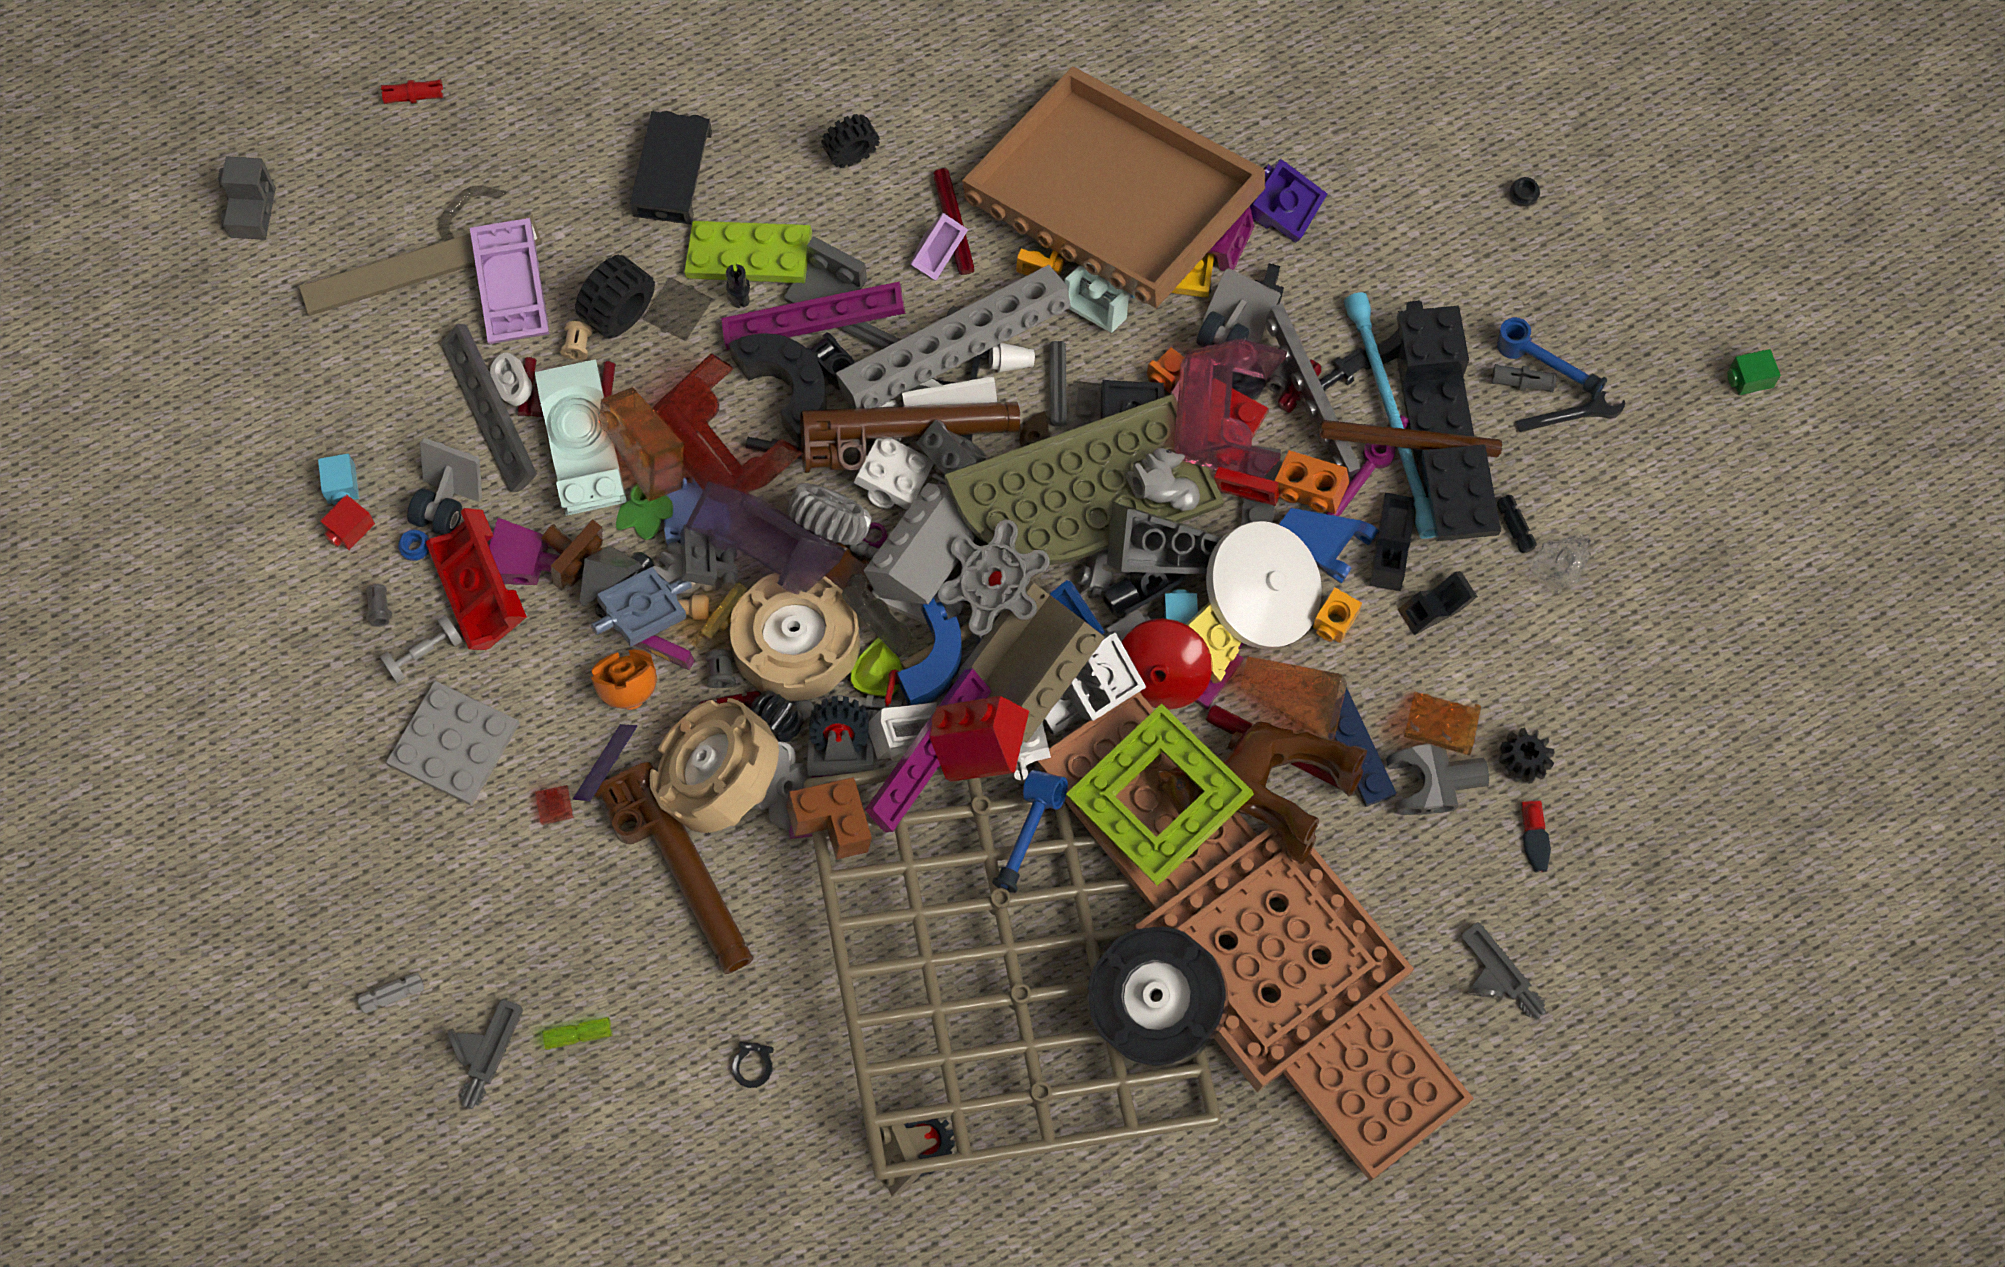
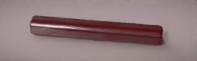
(950, 208)

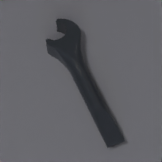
(1592, 408)

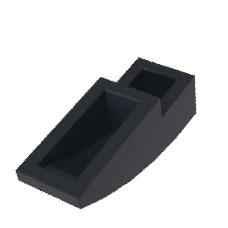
(1393, 542)

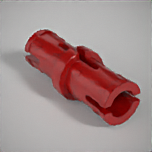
(412, 91)

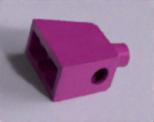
(519, 553)

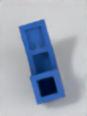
(935, 674)

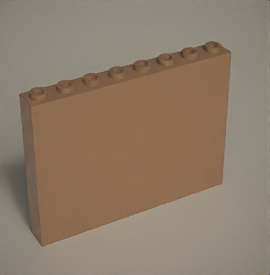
(1114, 186)

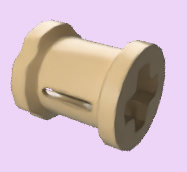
(582, 335)

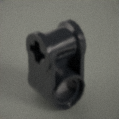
(831, 358)

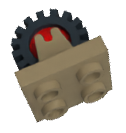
(911, 1143)

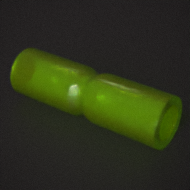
(573, 1034)

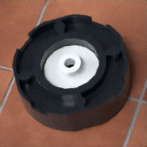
(1124, 993)

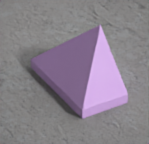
(938, 246)

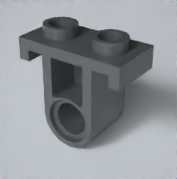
(948, 449)

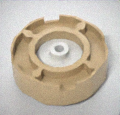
(794, 641)
(715, 766)

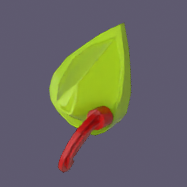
(877, 672)

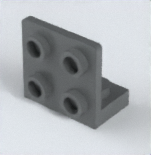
(827, 273)

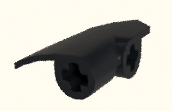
(1137, 591)

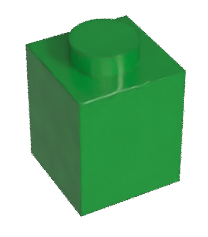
(1753, 372)

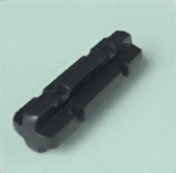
(1516, 524)

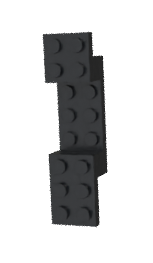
(1435, 400)

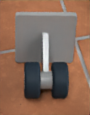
(1237, 310)
(451, 472)

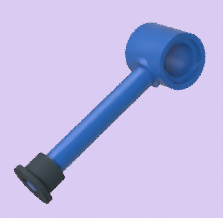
(1515, 349)
(1044, 792)

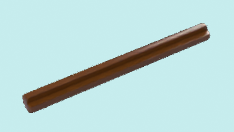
(1403, 437)

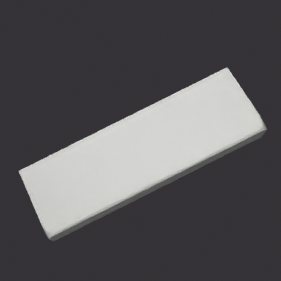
(965, 392)

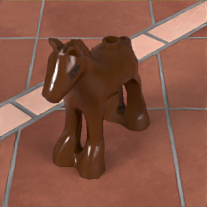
(1252, 759)

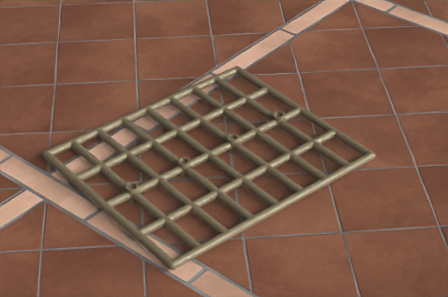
(1016, 999)

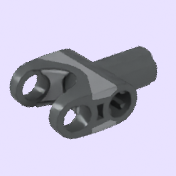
(1439, 778)

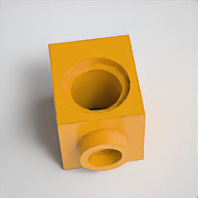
(1339, 604)

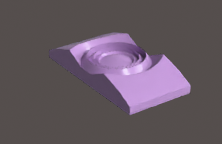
(509, 281)

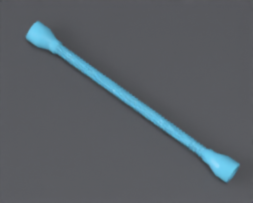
(1359, 312)

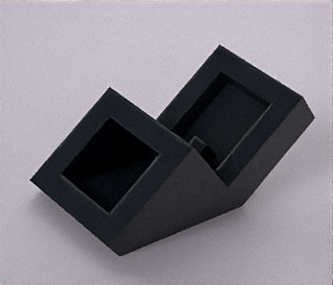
(1438, 604)

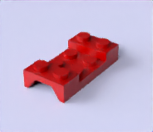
(474, 583)

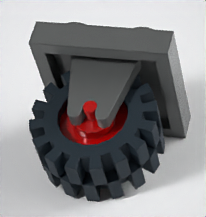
(839, 738)

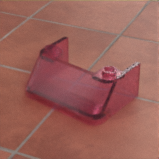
(1203, 418)

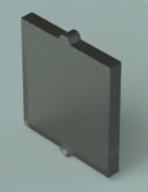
(677, 309)

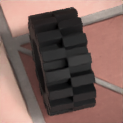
(850, 141)

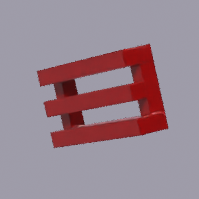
(1247, 486)

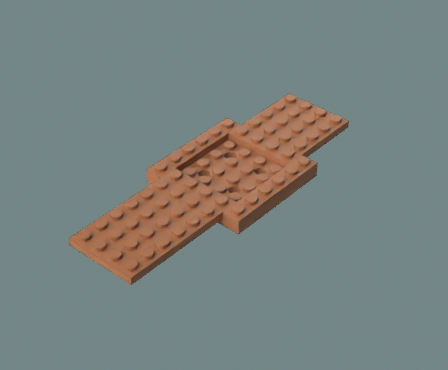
(1332, 1022)

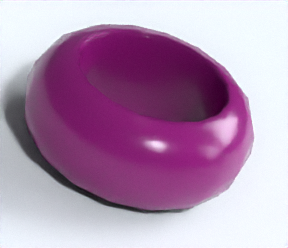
(873, 525)

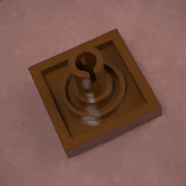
(573, 552)

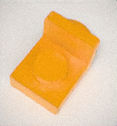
(1031, 261)

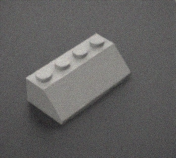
(918, 550)

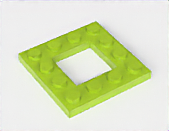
(1162, 854)

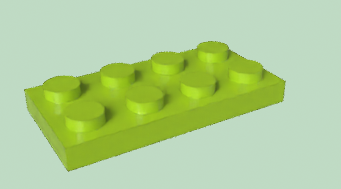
(763, 249)

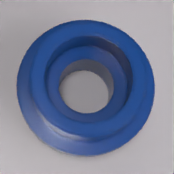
(410, 537)

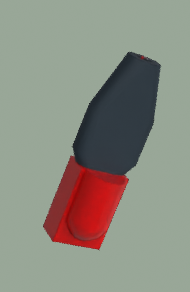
(1535, 837)

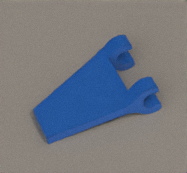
(1327, 537)

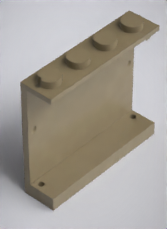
(1034, 657)

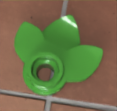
(644, 514)

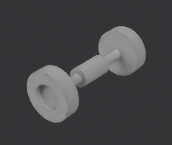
(421, 648)

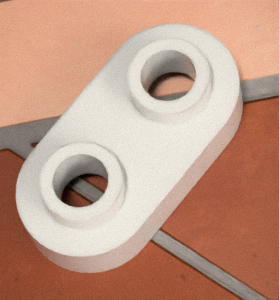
(511, 379)

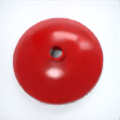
(1175, 651)

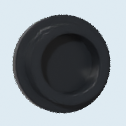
(1524, 191)

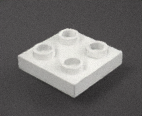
(893, 474)

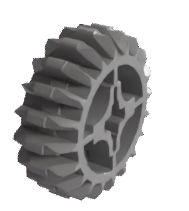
(829, 514)

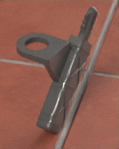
(1500, 973)
(485, 1051)

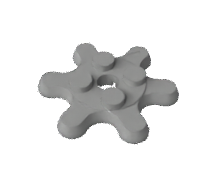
(978, 565)

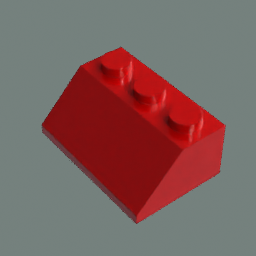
(978, 737)

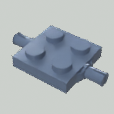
(641, 606)

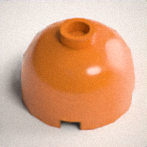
(625, 680)

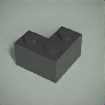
(249, 197)

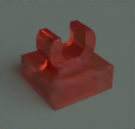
(554, 804)

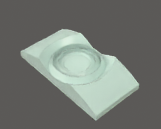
(571, 409)

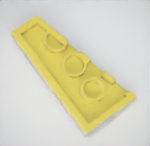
(1219, 641)

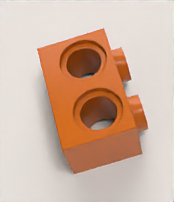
(1314, 476)

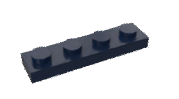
(1375, 782)

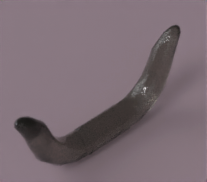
(459, 202)

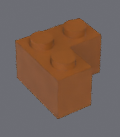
(834, 808)

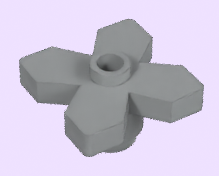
(785, 779)

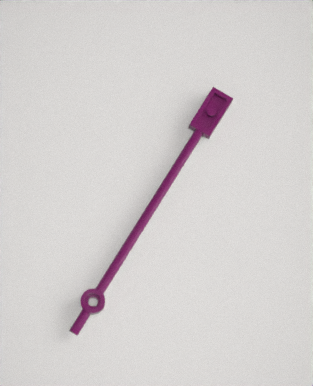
(1372, 461)

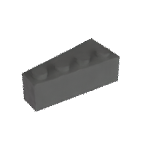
(1156, 544)

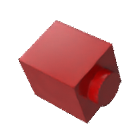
(346, 523)

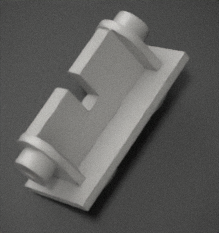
(1092, 575)

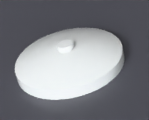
(1263, 585)

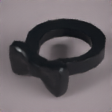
(746, 1048)

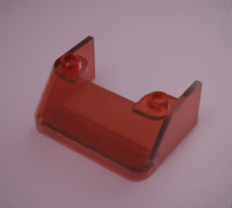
(687, 413)

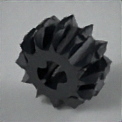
(779, 714)
(1539, 755)

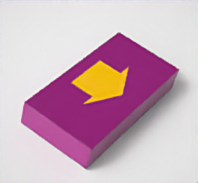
(667, 651)

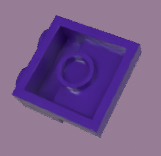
(1287, 200)

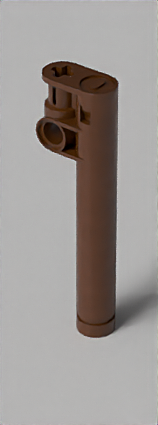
(834, 430)
(686, 865)

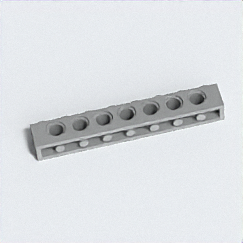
(954, 339)

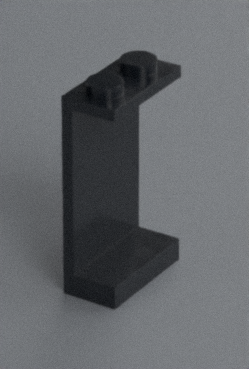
(669, 167)

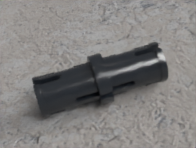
(738, 286)

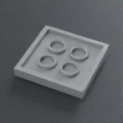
(453, 743)

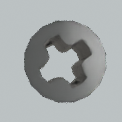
(720, 668)

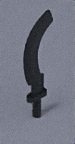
(1358, 359)

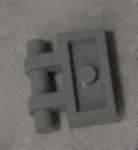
(700, 561)

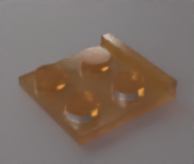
(1442, 723)

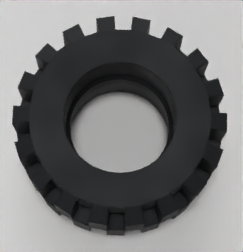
(614, 296)

